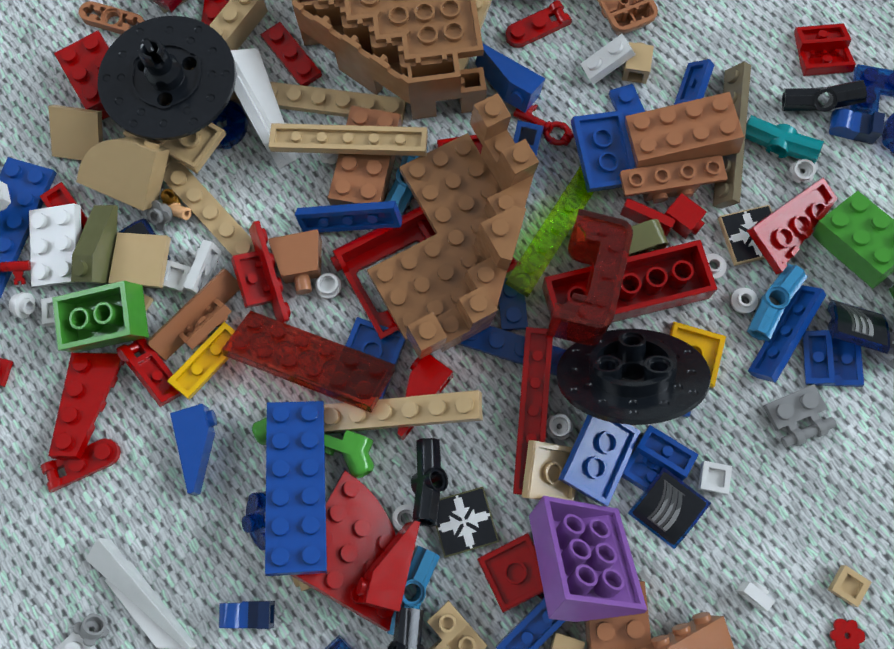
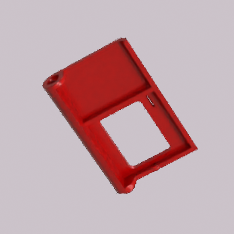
(375, 247)

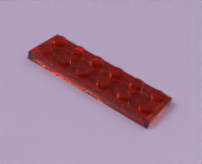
(309, 360)

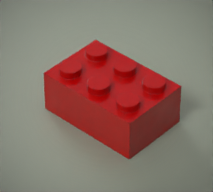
(82, 65)

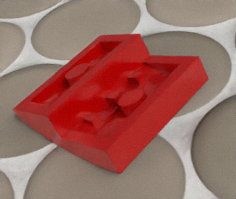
(824, 49)

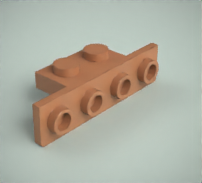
(671, 179)
(196, 317)

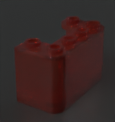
(605, 246)

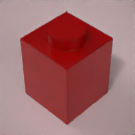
(687, 216)

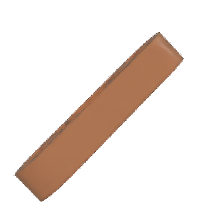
(106, 13)

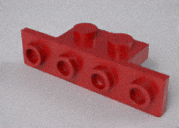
(257, 276)

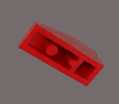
(426, 378)
(387, 576)

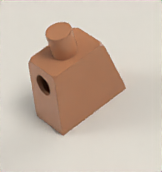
(298, 258)

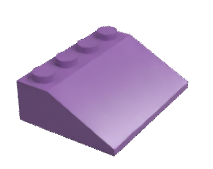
(584, 561)

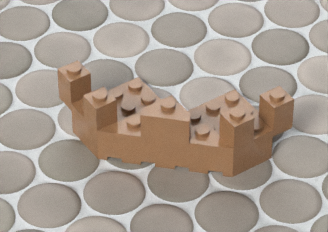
(401, 46)
(476, 207)

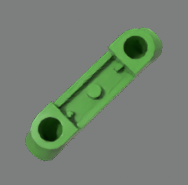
(353, 447)

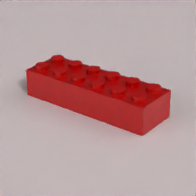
(649, 283)

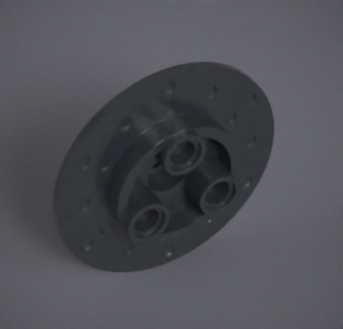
(154, 67)
(634, 377)

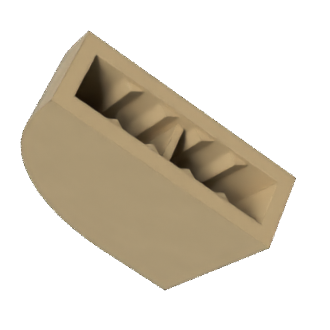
(125, 170)

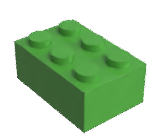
(860, 238)
(100, 317)

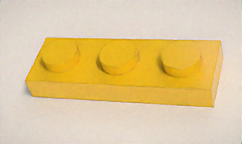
(202, 363)

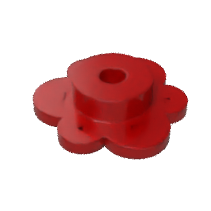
(854, 638)

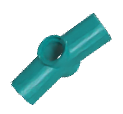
(782, 140)

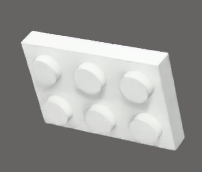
(52, 243)

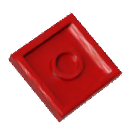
(513, 572)

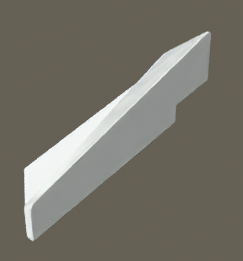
(258, 99)
(138, 597)

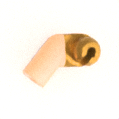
(173, 201)

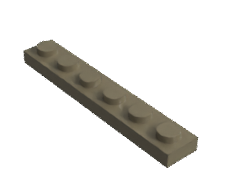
(737, 83)

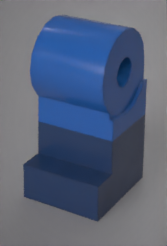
(857, 125)
(247, 614)

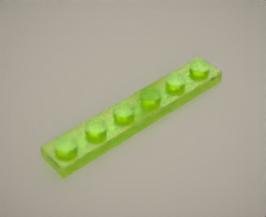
(550, 236)

